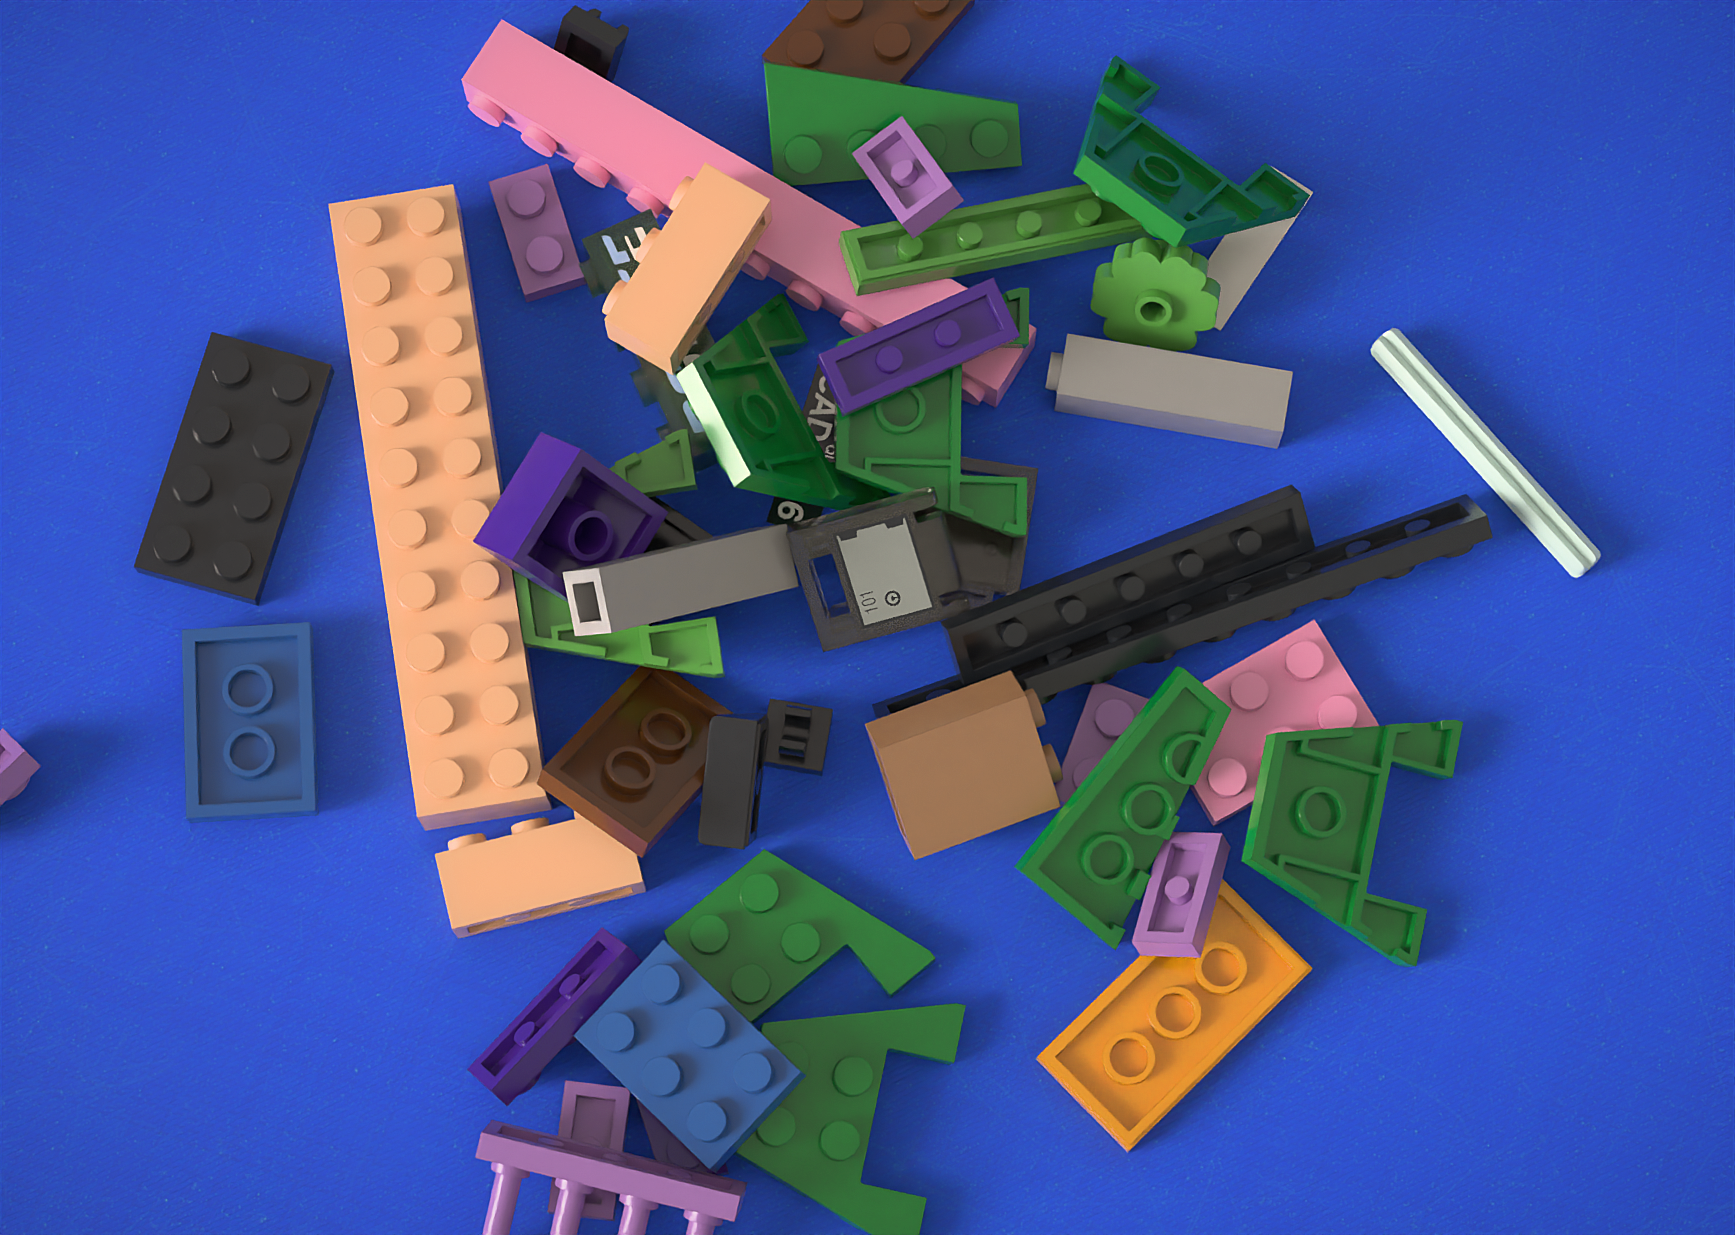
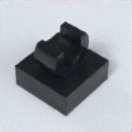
(591, 41)
(797, 736)

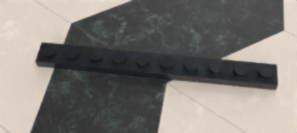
(1266, 595)

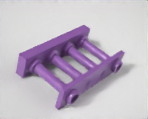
(586, 1166)

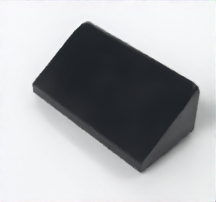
(733, 780)

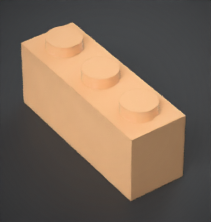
(686, 267)
(533, 874)

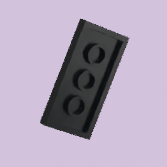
(234, 468)

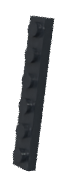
(1128, 585)

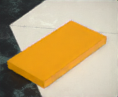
(1172, 1021)

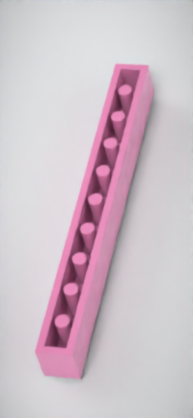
(650, 153)

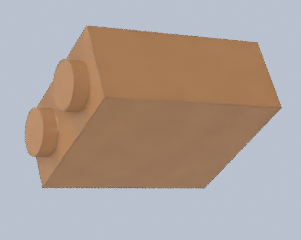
(965, 764)

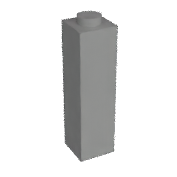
(1170, 390)
(679, 580)

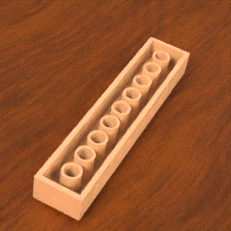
(431, 490)

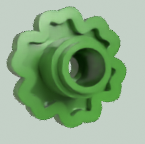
(1155, 295)

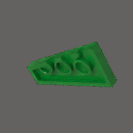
(828, 115)
(1112, 827)

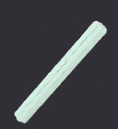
(1485, 453)

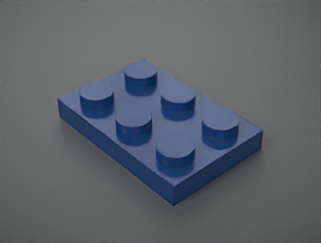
(249, 722)
(689, 1056)

